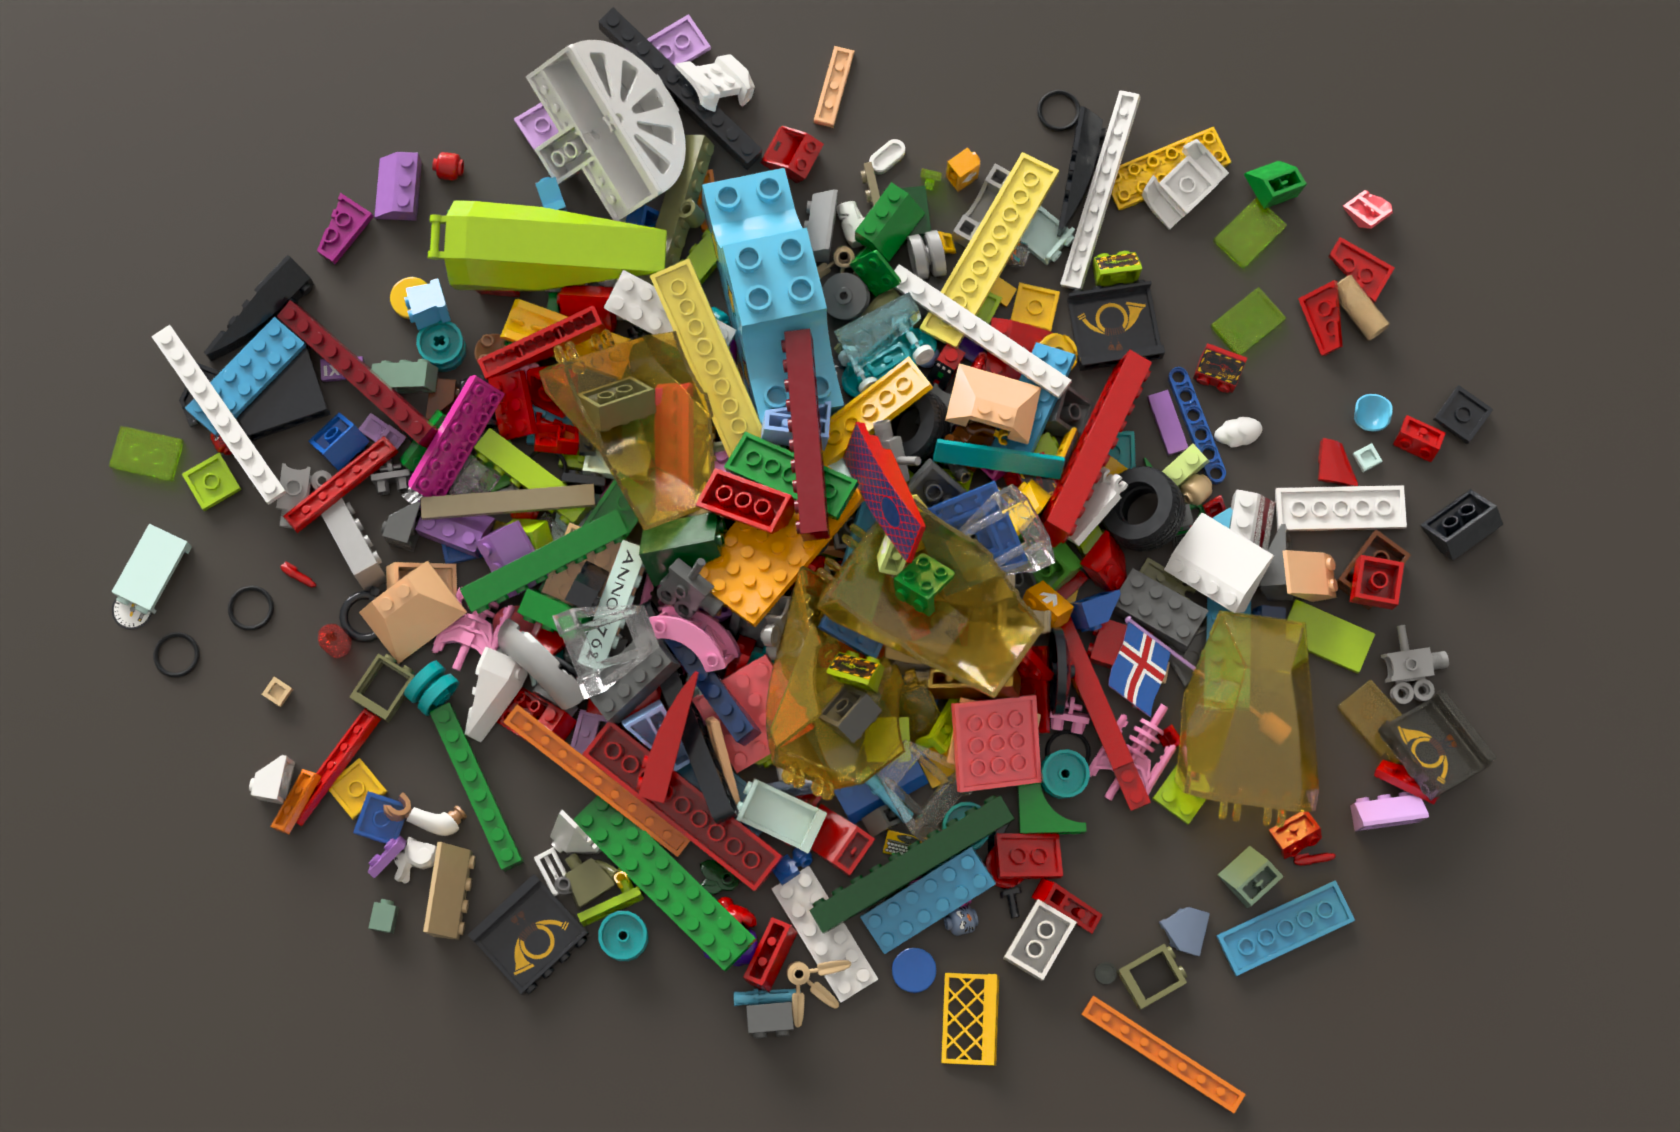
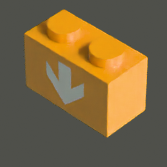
(963, 169)
(1044, 598)

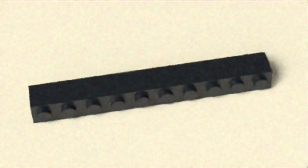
(715, 123)

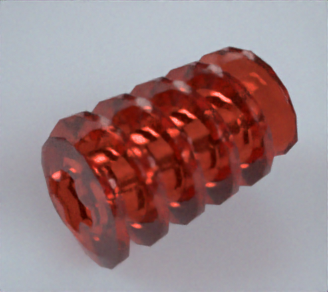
(334, 640)

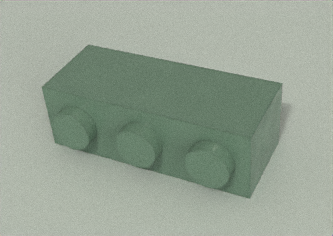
(408, 375)

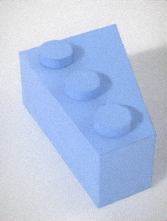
(776, 425)
(645, 726)

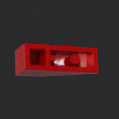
(1068, 904)

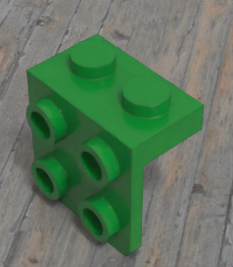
(875, 271)
(922, 582)

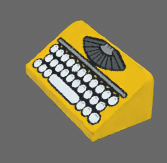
(1067, 445)
(898, 842)

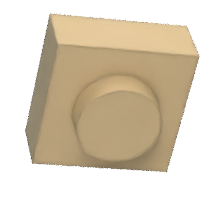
(277, 691)

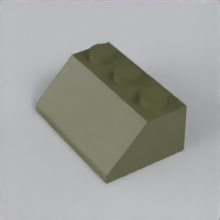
(618, 403)

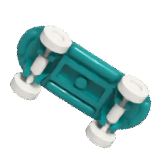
(911, 344)

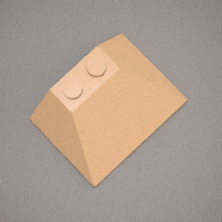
(994, 402)
(412, 611)

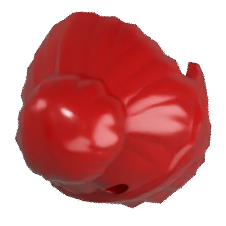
(740, 913)

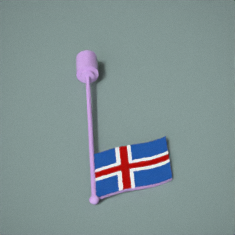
(1141, 666)

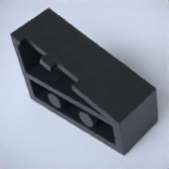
(587, 586)

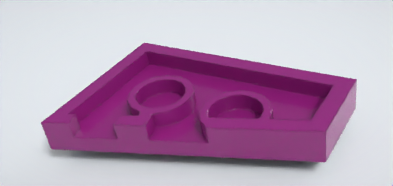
(345, 226)

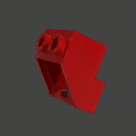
(795, 153)

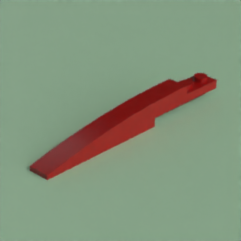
(1104, 721)

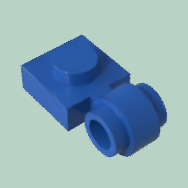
(787, 867)

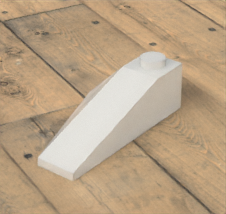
(496, 687)
(571, 837)

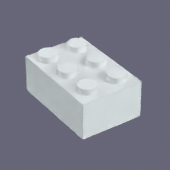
(1039, 940)

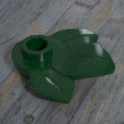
(715, 876)

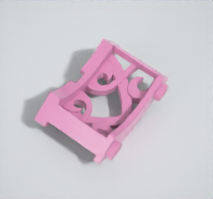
(701, 634)

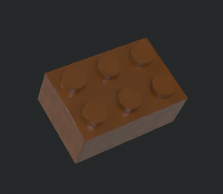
(1375, 546)

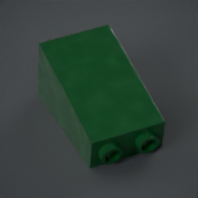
(683, 539)

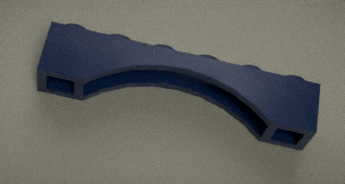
(719, 697)

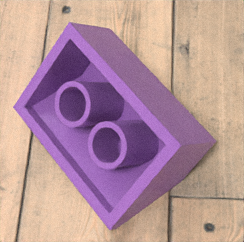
(398, 186)
(457, 532)
(504, 547)

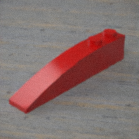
(540, 344)
(665, 748)

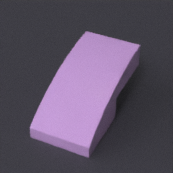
(376, 429)

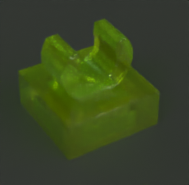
(930, 177)

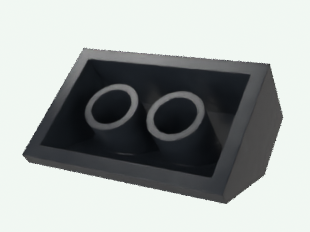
(1462, 524)

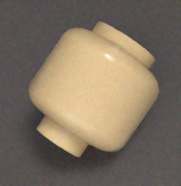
(1196, 489)

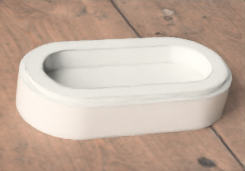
(887, 156)

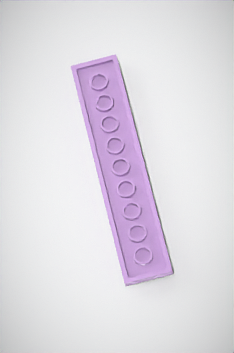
(677, 42)

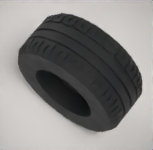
(931, 427)
(1164, 522)

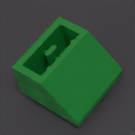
(1275, 183)

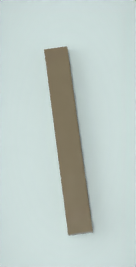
(507, 502)

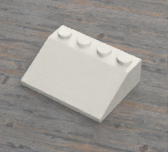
(1219, 563)

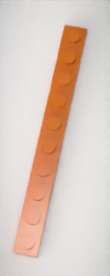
(595, 779)

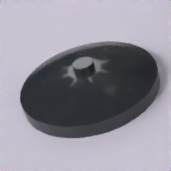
(1063, 671)

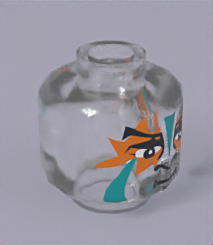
(1019, 255)

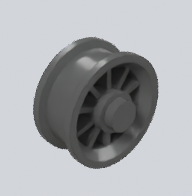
(846, 296)

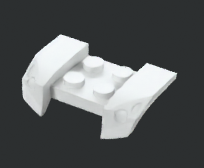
(719, 80)
(1184, 185)

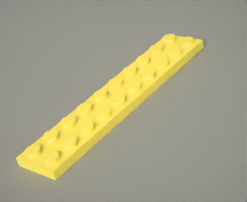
(994, 242)
(707, 352)

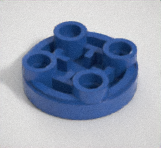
(914, 970)

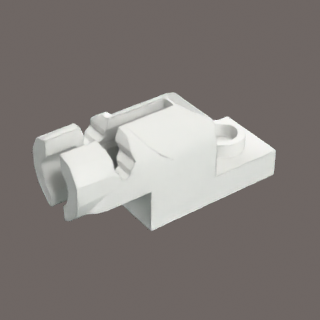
(851, 219)

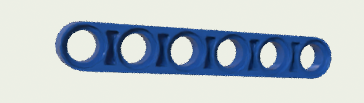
(1200, 424)

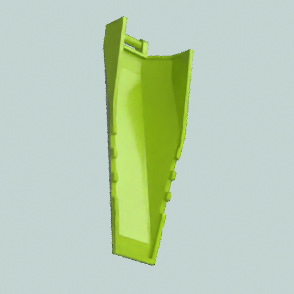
(540, 247)

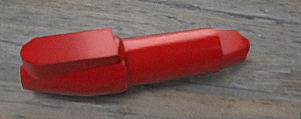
(293, 572)
(1306, 859)

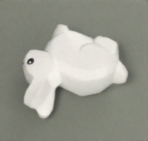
(414, 855)

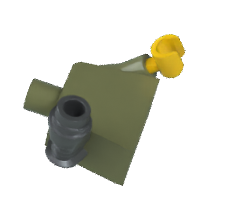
(588, 879)

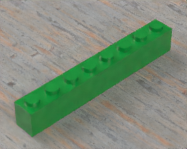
(543, 561)
(476, 787)

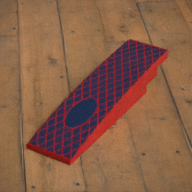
(884, 490)

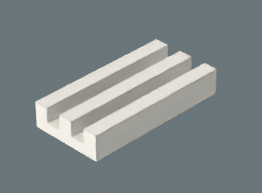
(545, 855)

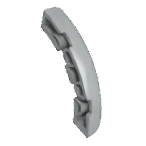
(539, 664)

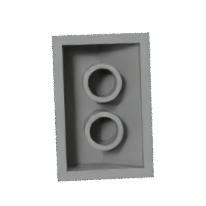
(821, 223)

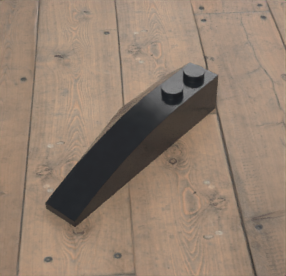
(1082, 162)
(273, 293)

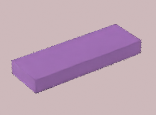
(1167, 422)

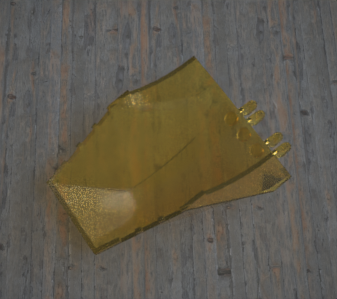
(656, 459)
(978, 618)
(802, 689)
(1251, 719)

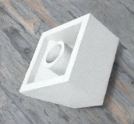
(273, 781)

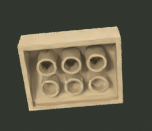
(449, 891)

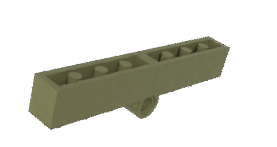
(680, 205)

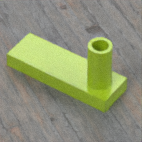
(942, 731)
(628, 897)

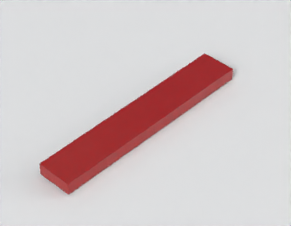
(340, 484)
(339, 759)

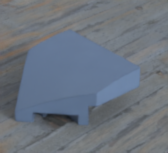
(1186, 930)

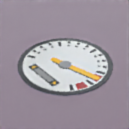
(128, 616)

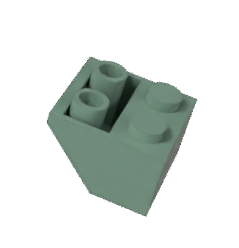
(1250, 876)

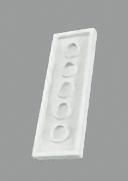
(640, 304)
(1341, 508)
(837, 944)

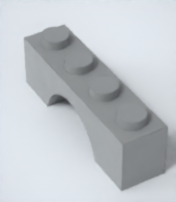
(971, 220)

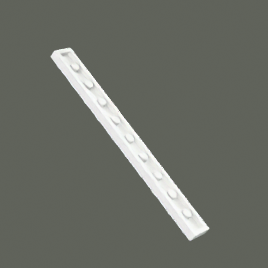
(1100, 190)
(982, 333)
(219, 414)

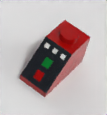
(946, 366)

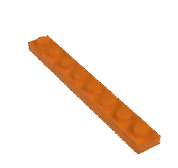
(1163, 1054)

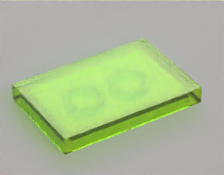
(1249, 233)
(1248, 322)
(146, 453)

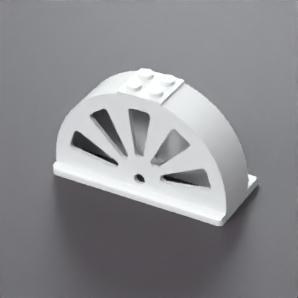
(610, 123)

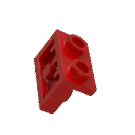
(1419, 438)
(1296, 834)

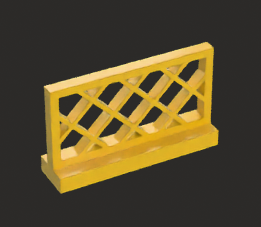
(989, 1014)

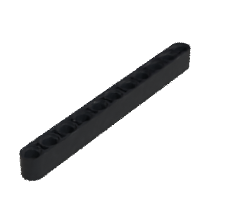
(699, 747)

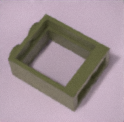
(378, 662)
(1132, 987)

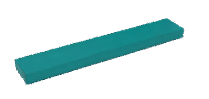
(998, 459)

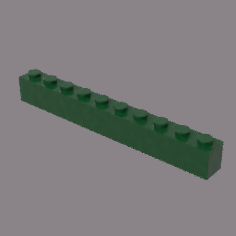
(912, 864)

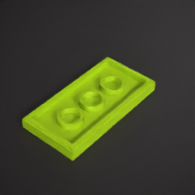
(1333, 637)

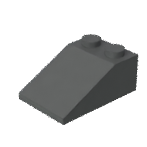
(1274, 580)

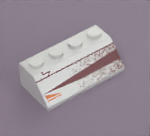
(1252, 517)

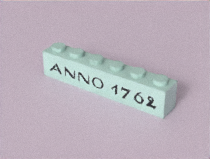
(617, 592)

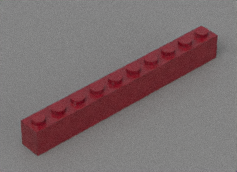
(358, 374)
(806, 433)

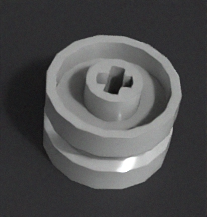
(926, 255)

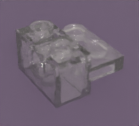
(474, 478)

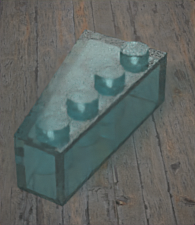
(876, 330)

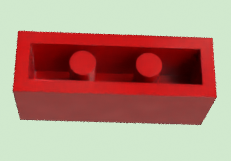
(770, 954)

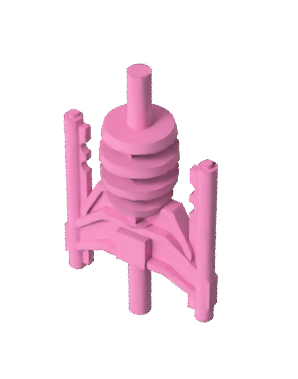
(471, 632)
(1140, 745)

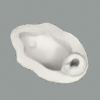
(1238, 431)

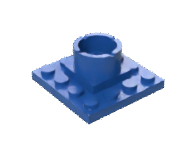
(997, 537)

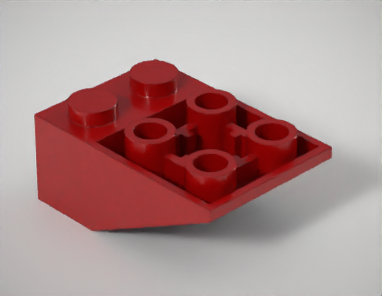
(545, 712)
(841, 842)

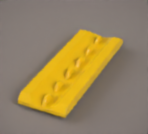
(1135, 174)
(529, 318)

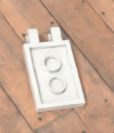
(1101, 502)

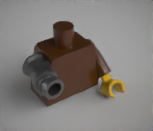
(973, 433)

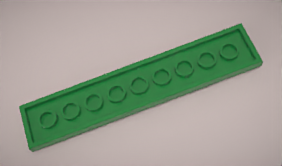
(666, 883)

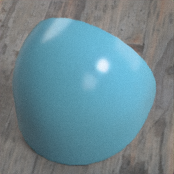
(1373, 412)

